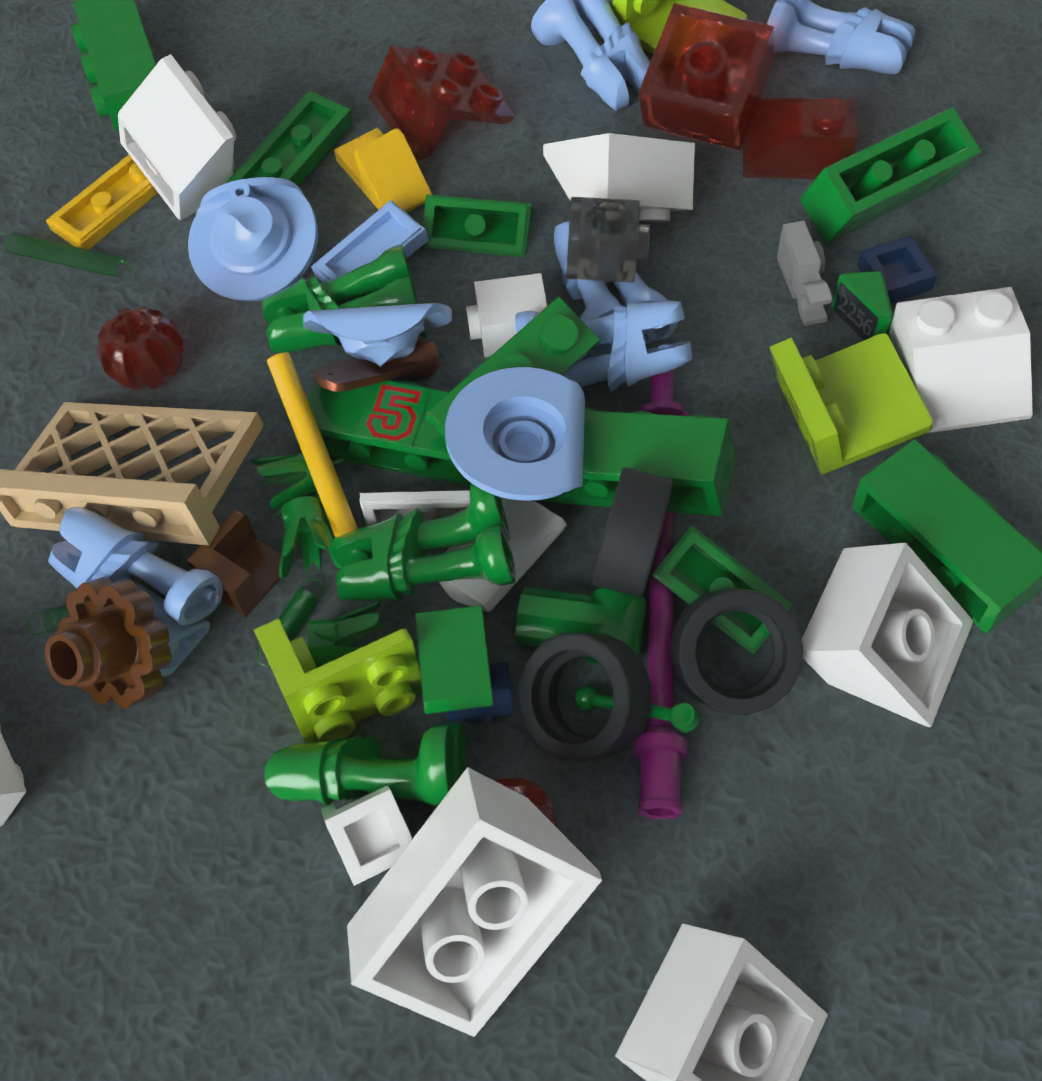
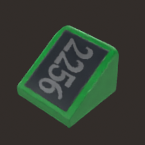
(863, 303)

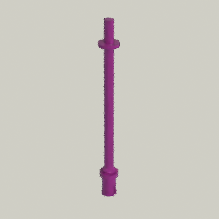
(661, 745)

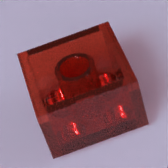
(707, 76)

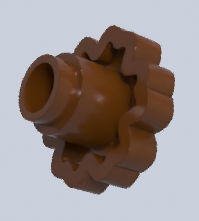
(110, 643)

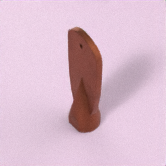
(356, 373)

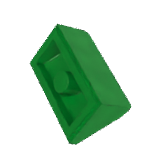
(477, 225)
(701, 567)

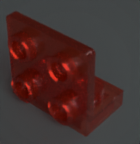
(427, 88)

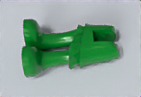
(386, 277)
(390, 557)
(355, 768)

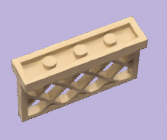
(157, 507)

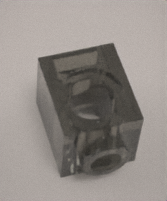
(605, 239)

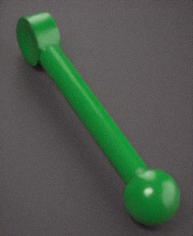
(682, 715)

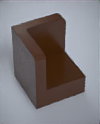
(241, 562)

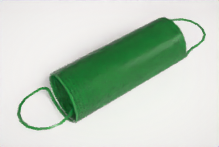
(297, 612)

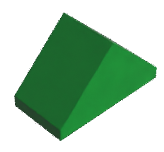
(454, 659)

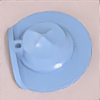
(252, 238)
(378, 331)
(519, 433)

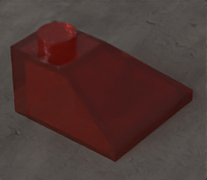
(798, 137)

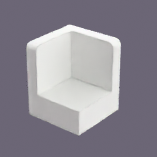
(368, 833)

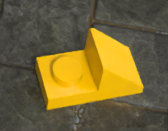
(384, 169)

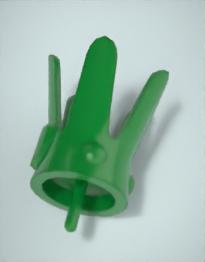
(287, 470)
(305, 524)
(331, 637)

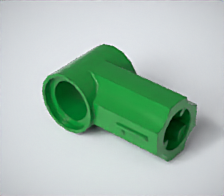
(550, 613)

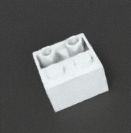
(177, 137)

